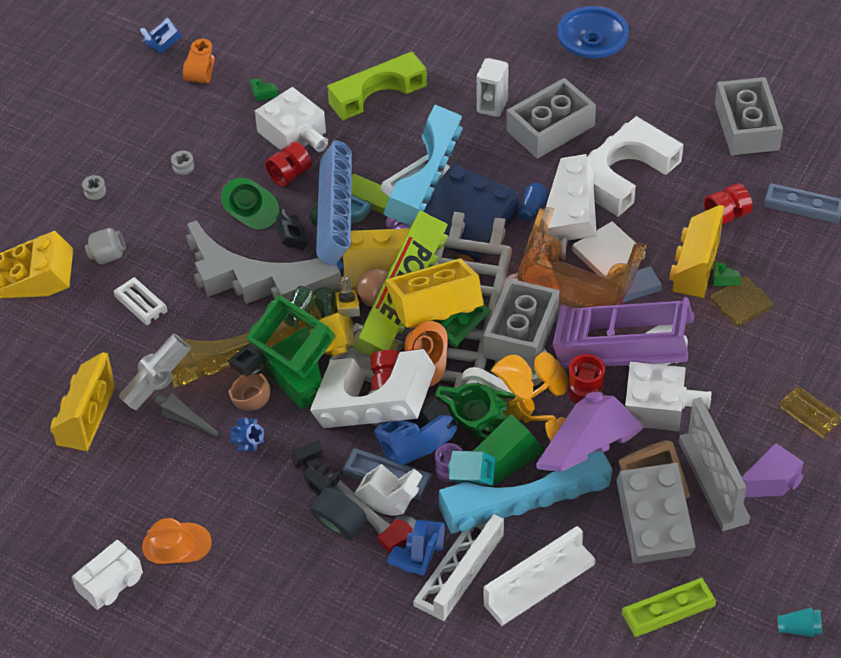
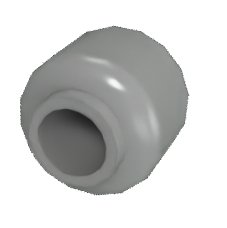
(105, 246)

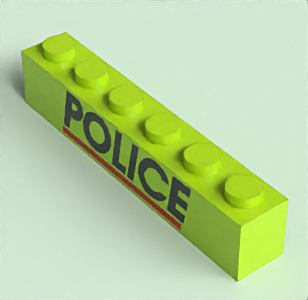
(415, 254)

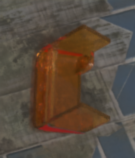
(576, 286)

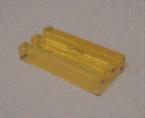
(807, 413)

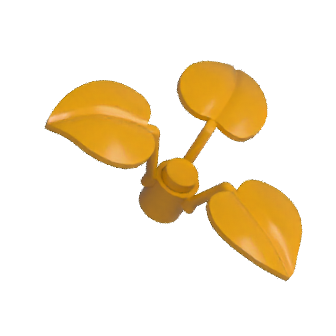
(517, 377)

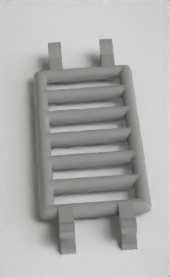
(500, 271)

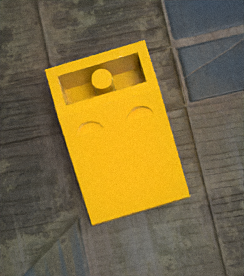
(36, 267)

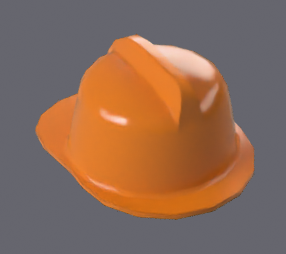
(434, 340)
(176, 542)

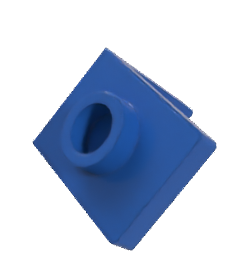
(402, 558)

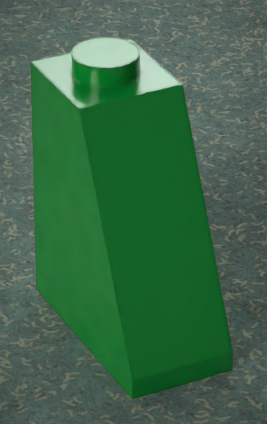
(299, 390)
(512, 448)

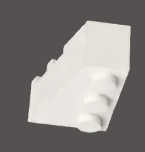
(573, 200)

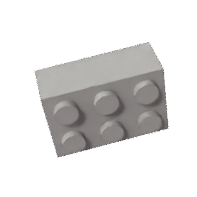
(748, 116)
(551, 118)
(521, 321)
(655, 513)

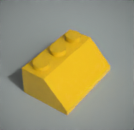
(371, 250)
(697, 253)
(435, 292)
(84, 404)

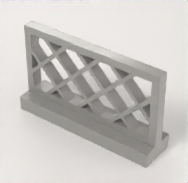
(714, 469)

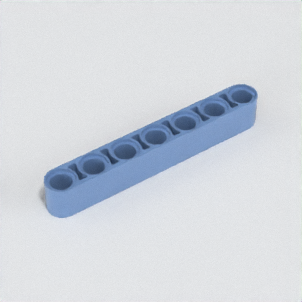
(334, 203)

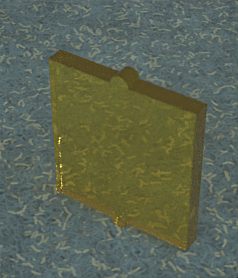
(742, 301)

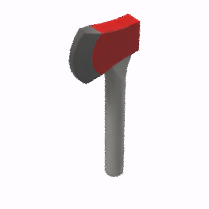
(389, 534)

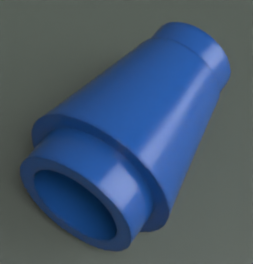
(533, 200)

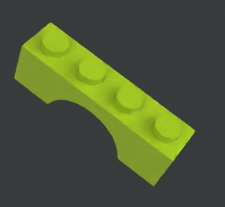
(400, 74)

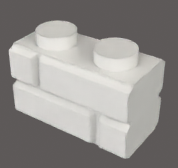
(492, 87)
(107, 575)

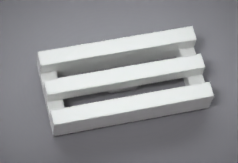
(151, 313)

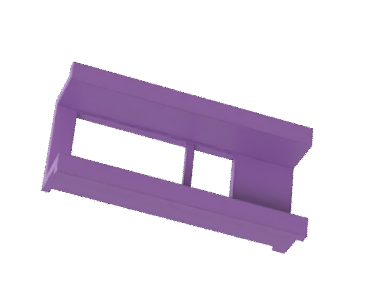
(619, 350)

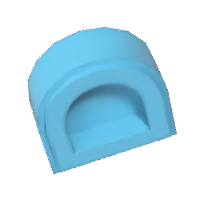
(359, 209)

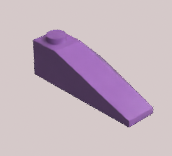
(589, 429)

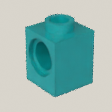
(471, 468)

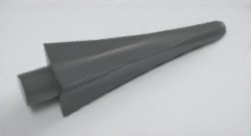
(176, 410)

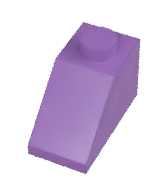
(773, 473)

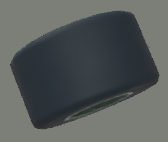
(338, 513)

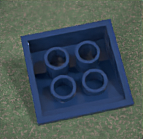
(479, 201)

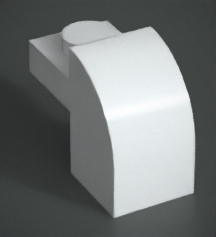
(386, 492)

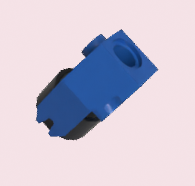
(418, 437)

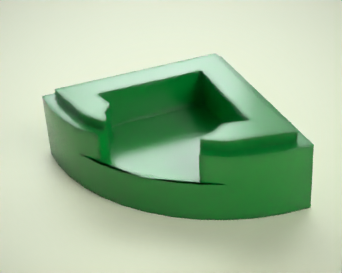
(263, 90)
(725, 276)

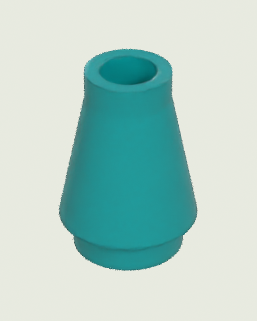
(802, 622)

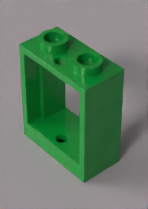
(311, 349)

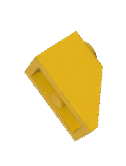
(344, 330)

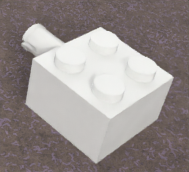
(292, 119)
(659, 395)

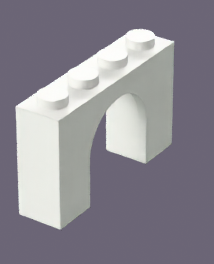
(633, 141)
(396, 400)

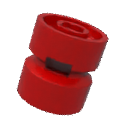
(286, 165)
(734, 199)
(382, 365)
(585, 376)

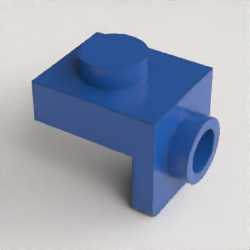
(162, 36)
(422, 534)

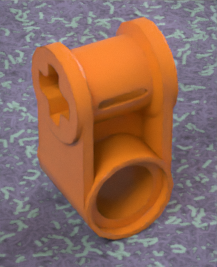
(199, 62)

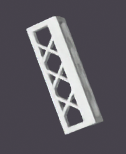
(463, 571)
(537, 576)

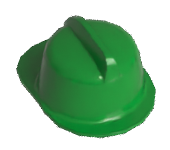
(250, 203)

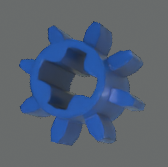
(247, 434)

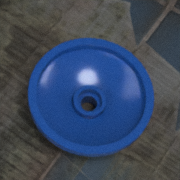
(593, 32)

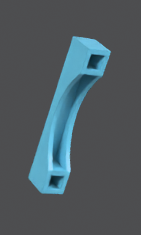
(411, 192)
(473, 505)

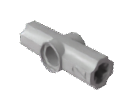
(154, 371)

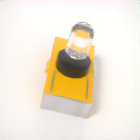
(347, 299)

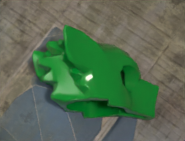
(475, 407)

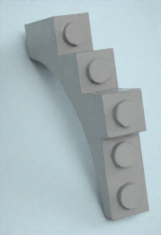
(251, 278)

